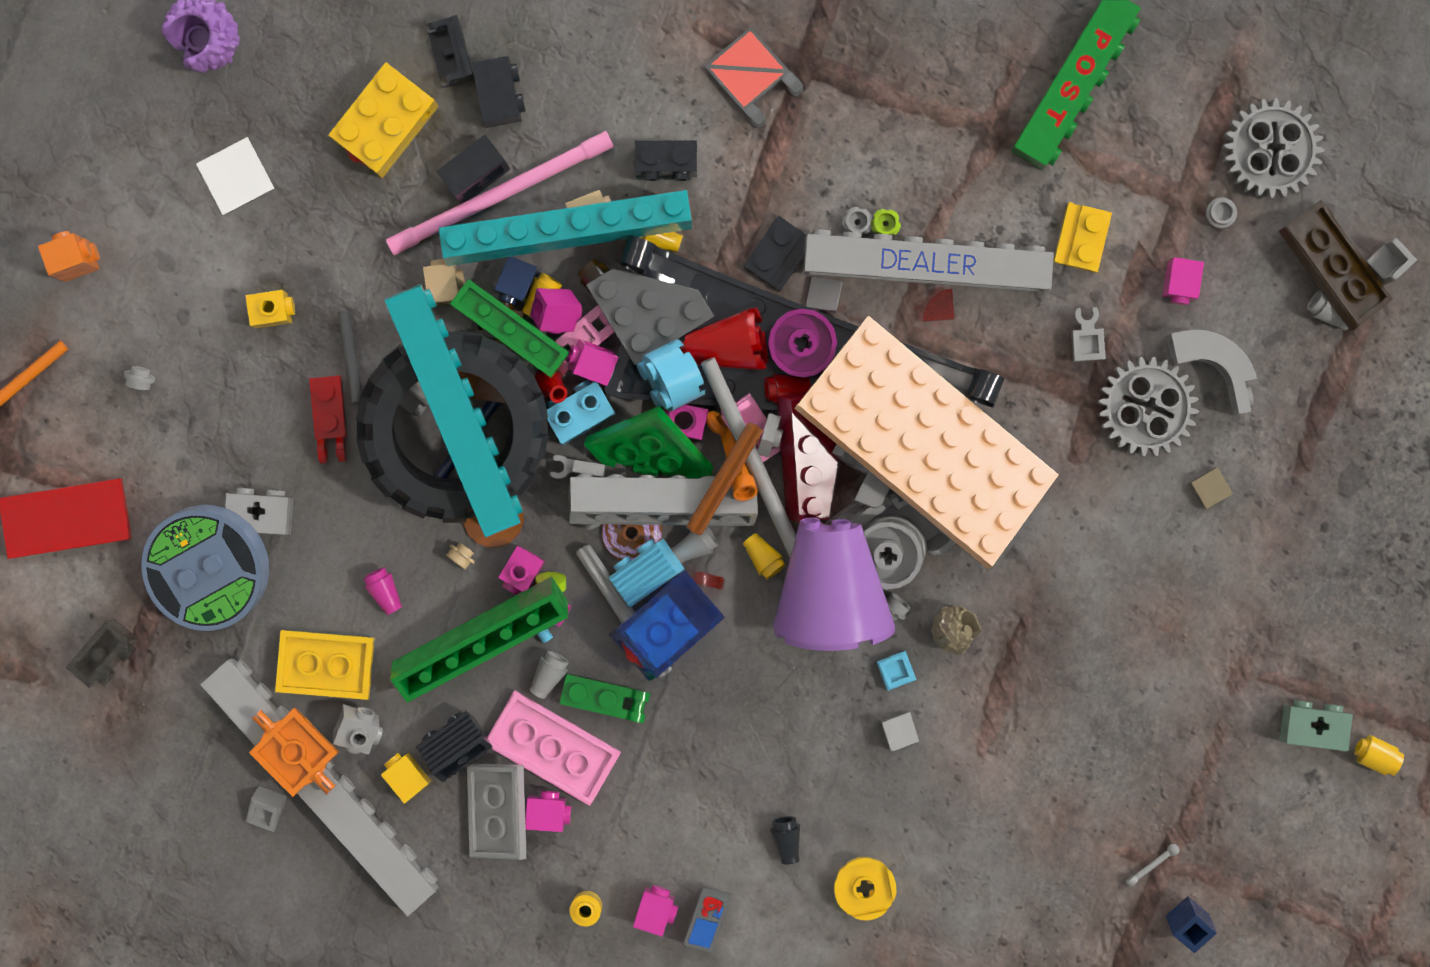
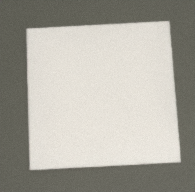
(235, 176)

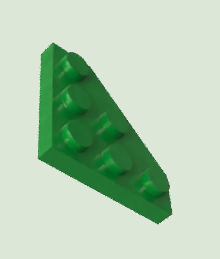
(650, 446)

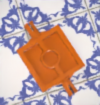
(293, 752)

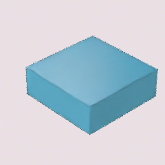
(896, 670)

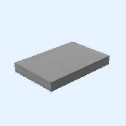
(496, 811)

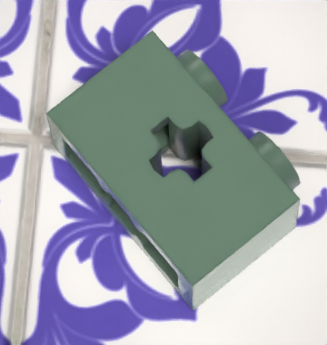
(1334, 729)

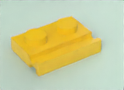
(1082, 237)

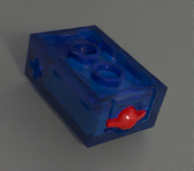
(666, 625)

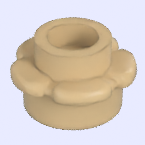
(460, 555)

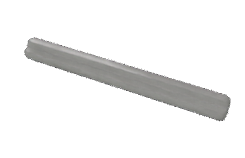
(601, 578)

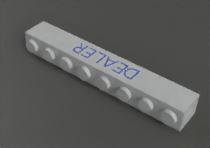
(927, 262)

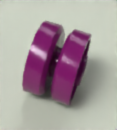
(820, 339)

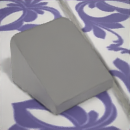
(824, 294)
(899, 731)
(265, 808)

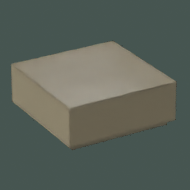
(1211, 488)

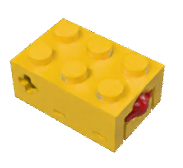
(383, 120)

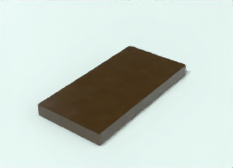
(1335, 265)

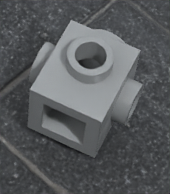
(357, 729)

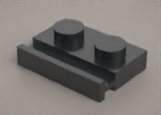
(777, 254)

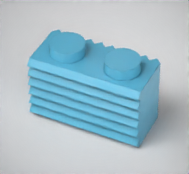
(646, 572)

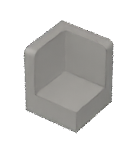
(1390, 261)

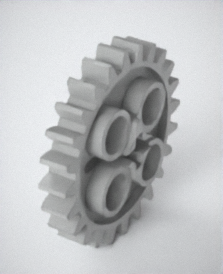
(1300, 151)
(1156, 381)

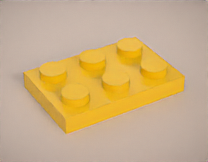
(324, 664)

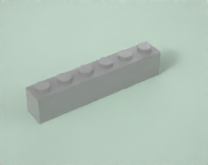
(650, 501)

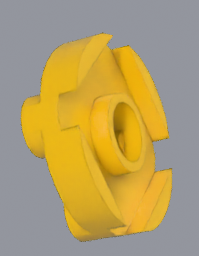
(854, 902)

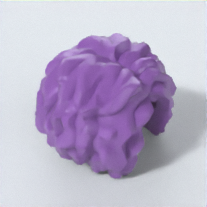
(202, 31)

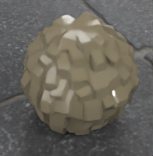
(955, 629)

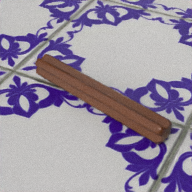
(724, 478)

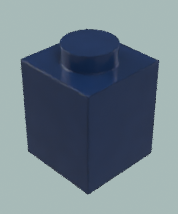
(516, 281)
(1191, 924)

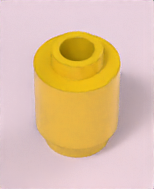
(1378, 755)
(588, 899)

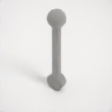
(1172, 850)

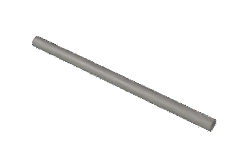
(754, 460)

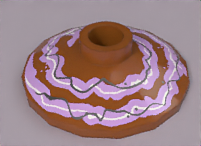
(621, 546)

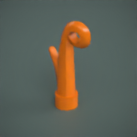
(744, 485)

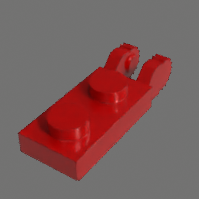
(328, 415)

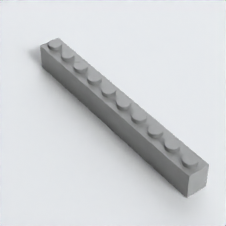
(341, 809)

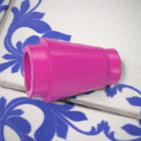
(383, 590)

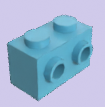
(579, 412)

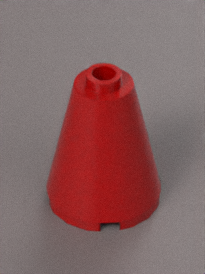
(732, 341)

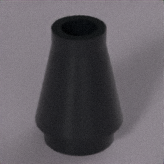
(786, 837)

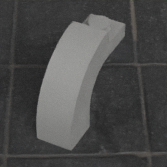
(1221, 354)

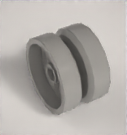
(907, 544)

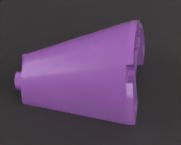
(832, 590)

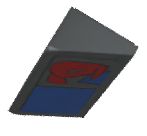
(707, 919)

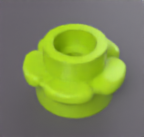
(889, 216)

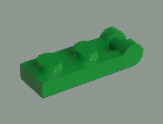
(603, 697)

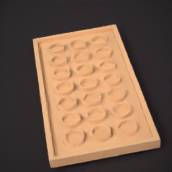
(927, 442)

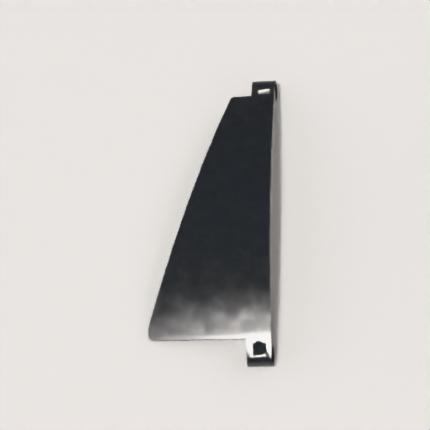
(731, 296)

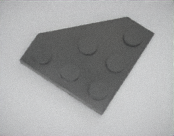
(647, 310)

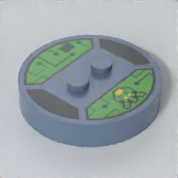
(205, 567)

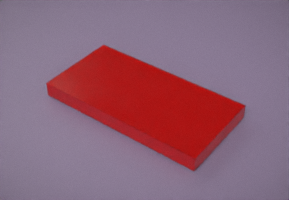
(65, 518)

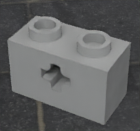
(277, 513)

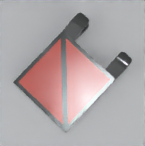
(749, 71)

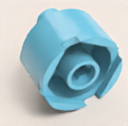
(671, 376)

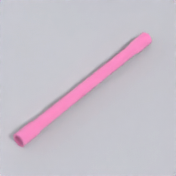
(586, 150)

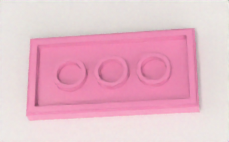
(552, 747)

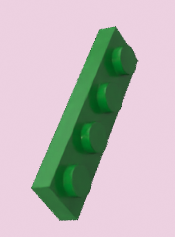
(509, 328)

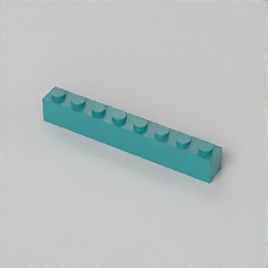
(565, 228)
(453, 410)

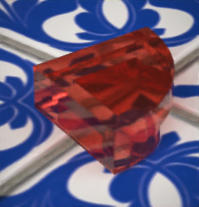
(940, 307)
(709, 580)

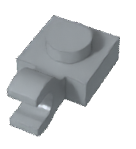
(579, 467)

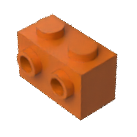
(69, 256)

